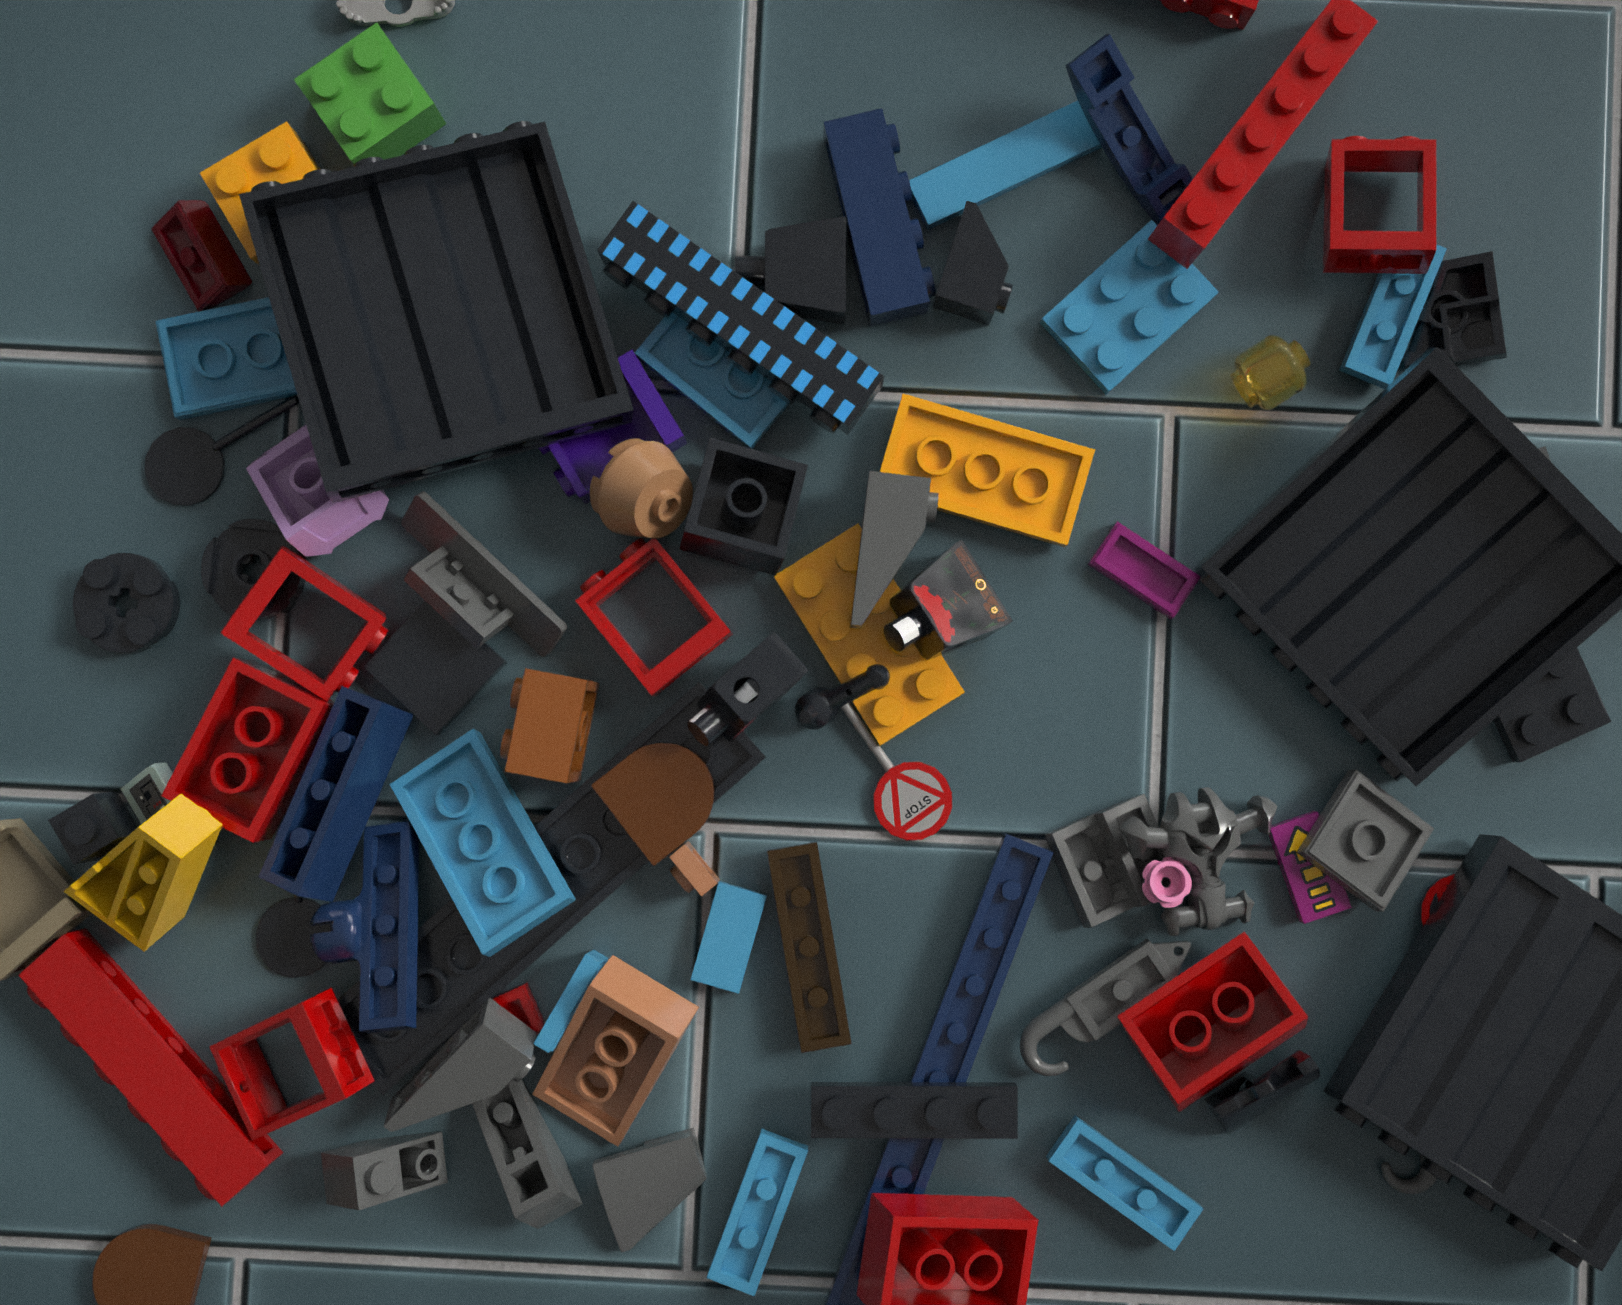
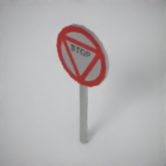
(911, 796)

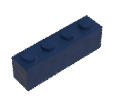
(877, 217)
(335, 796)

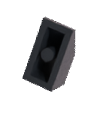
(974, 272)

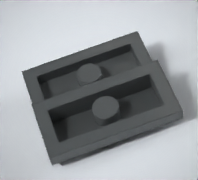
(1099, 862)

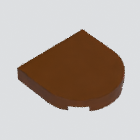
(659, 796)
(151, 1267)

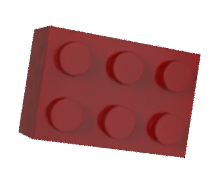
(250, 749)
(946, 1250)

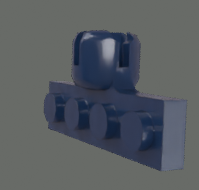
(379, 929)

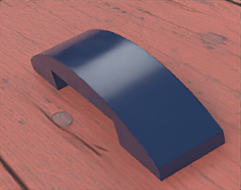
(1124, 128)

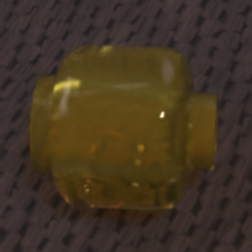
(1270, 372)

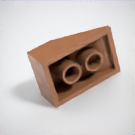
(614, 1049)

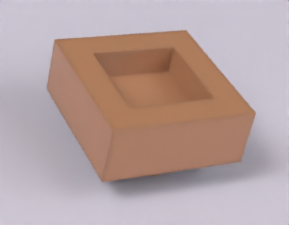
(692, 870)

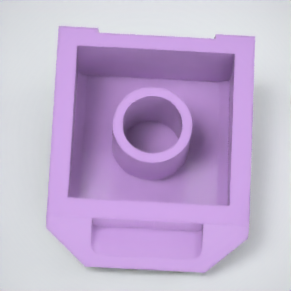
(298, 500)

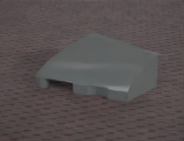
(648, 1183)

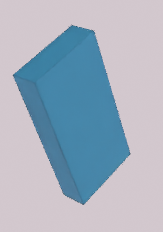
(728, 937)
(570, 999)

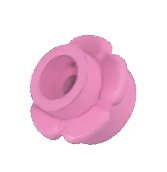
(1179, 882)

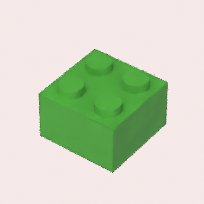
(370, 98)

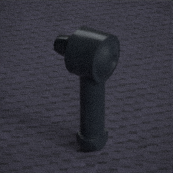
(821, 705)

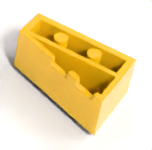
(150, 874)

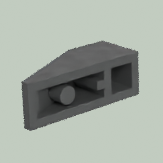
(891, 527)
(467, 1067)
(526, 1156)

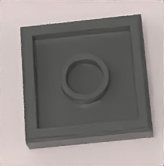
(1365, 840)

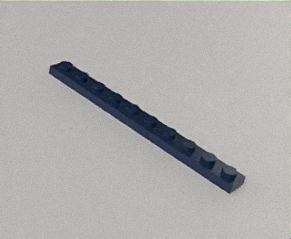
(955, 1029)

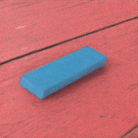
(1003, 164)

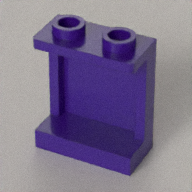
(589, 454)

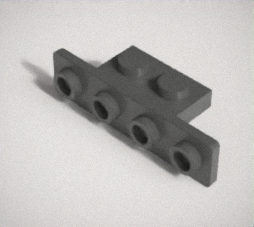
(472, 585)

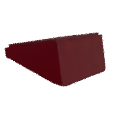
(200, 253)

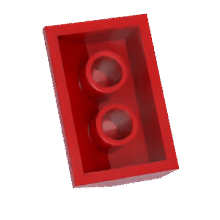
(1212, 1021)

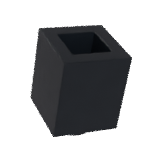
(93, 826)

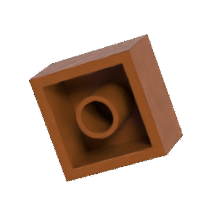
(549, 726)

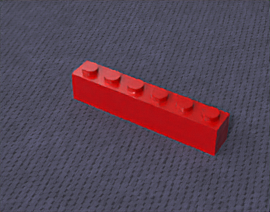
(1262, 131)
(148, 1064)

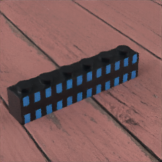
(740, 319)

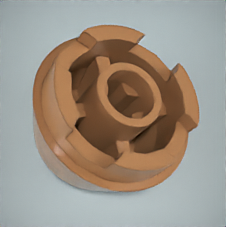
(642, 490)

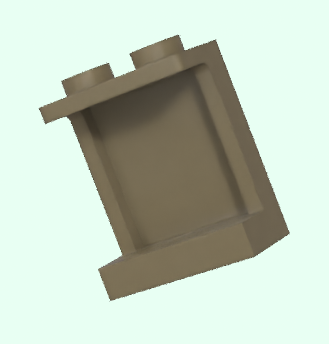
(31, 899)

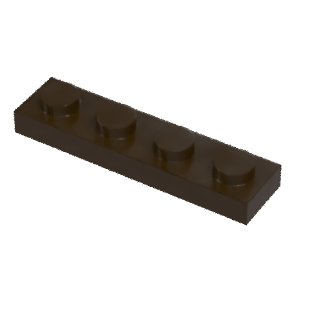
(809, 947)

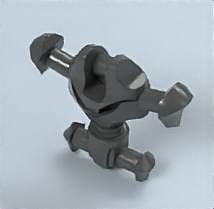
(1201, 840)

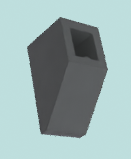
(383, 1169)

